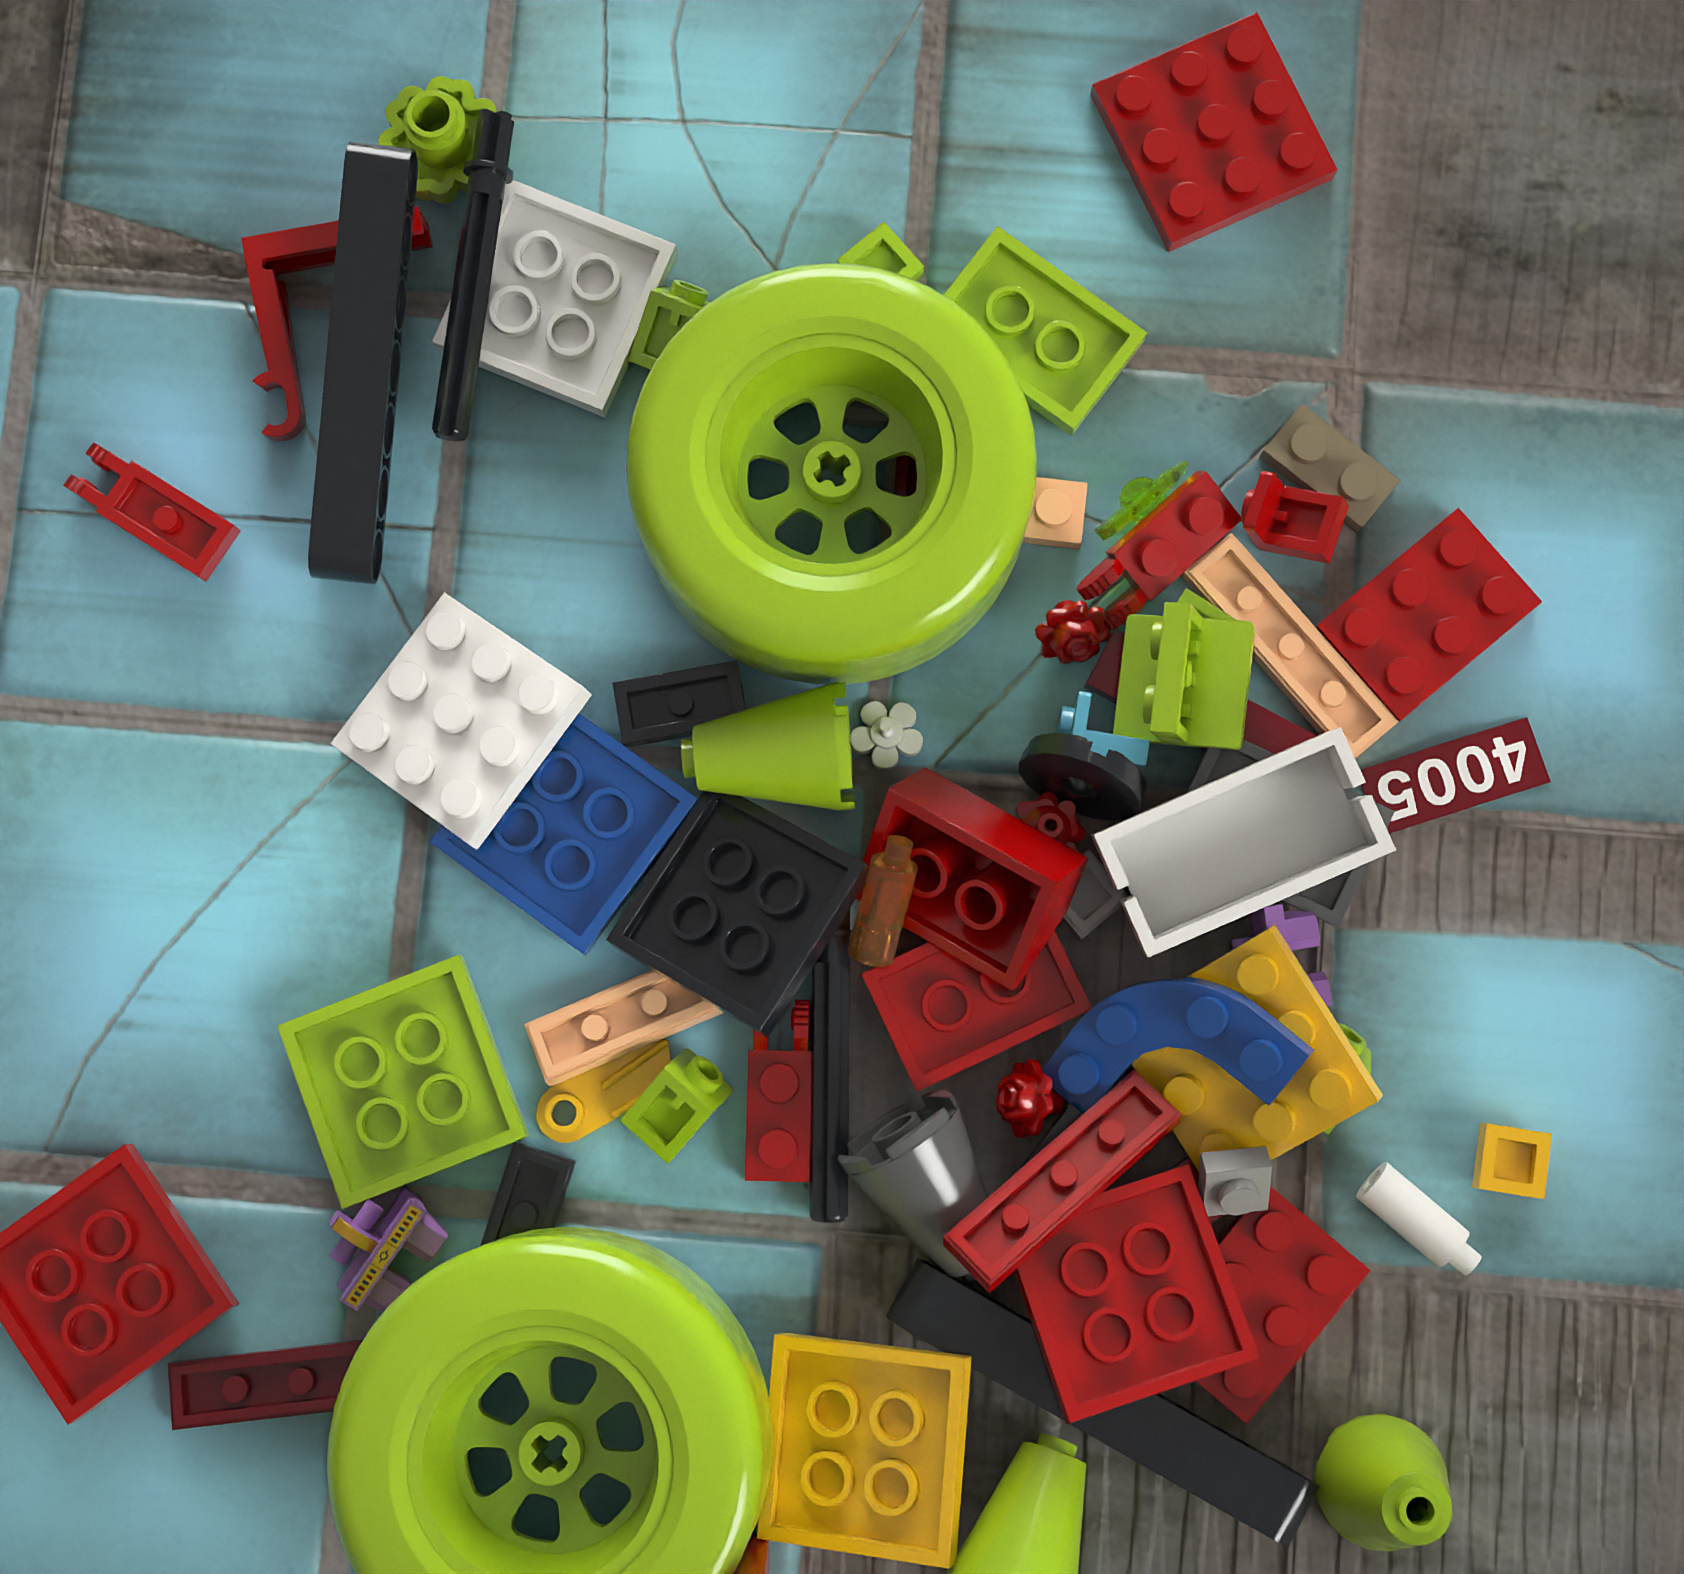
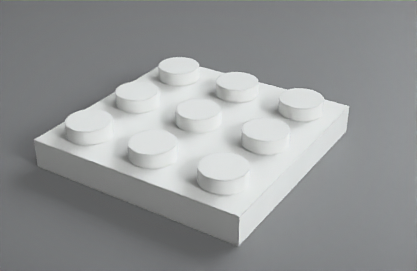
(566, 297)
(461, 720)

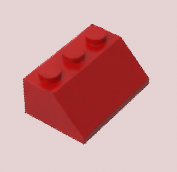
(983, 877)

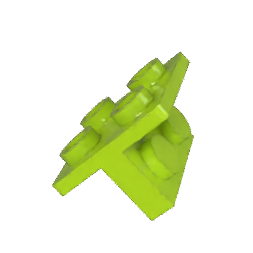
(1184, 679)

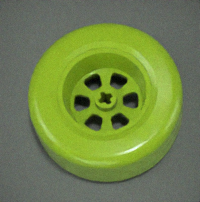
(829, 341)
(512, 1307)

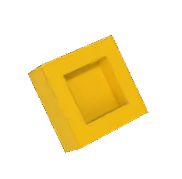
(1511, 1160)

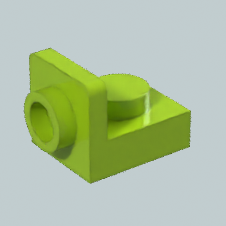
(663, 317)
(677, 1104)

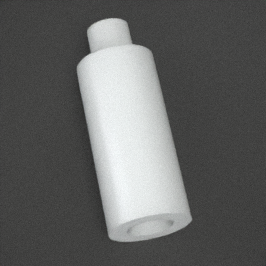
(1418, 1219)

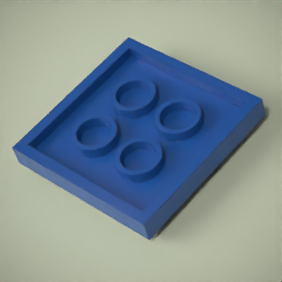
(578, 834)

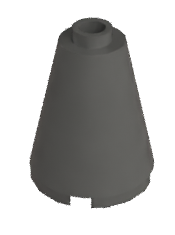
(920, 1173)

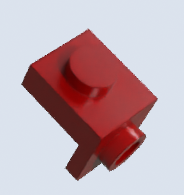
(1293, 519)

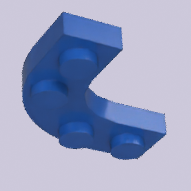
(1176, 1015)

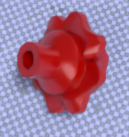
(1072, 632)
(1051, 819)
(1027, 1098)

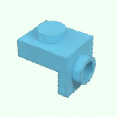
(1074, 722)

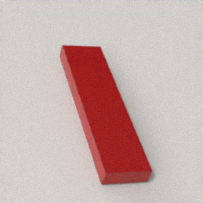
(1061, 1180)

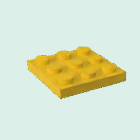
(1222, 1111)
(866, 1448)

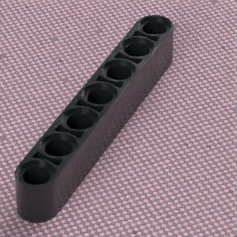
(363, 362)
(1147, 1430)

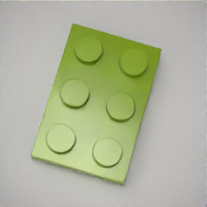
(1048, 326)

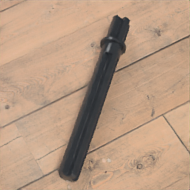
(485, 192)
(830, 1078)

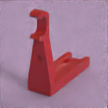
(283, 253)

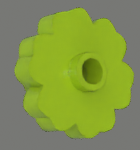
(442, 131)

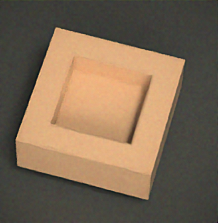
(1057, 513)

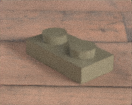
(1327, 462)

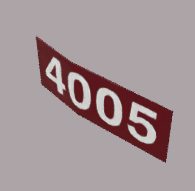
(1457, 774)

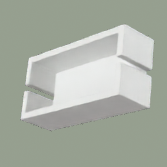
(1242, 842)

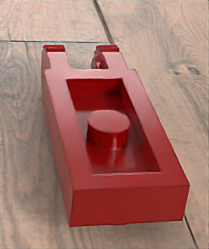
(158, 514)
(1162, 546)
(780, 1106)

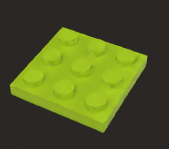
(402, 1081)

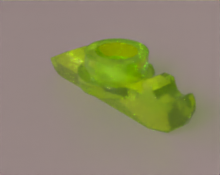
(1140, 498)

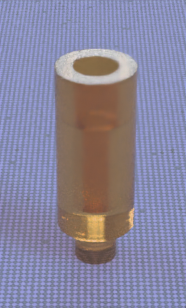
(884, 904)

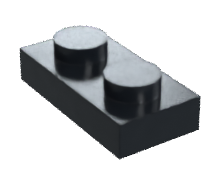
(673, 702)

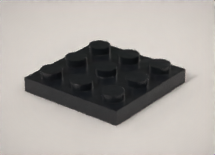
(739, 908)

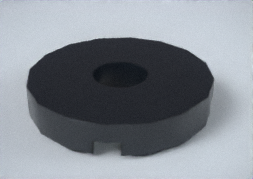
(1096, 784)

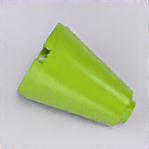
(778, 751)
(1383, 1484)
(1032, 1515)

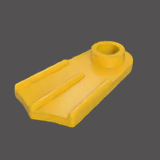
(602, 1092)

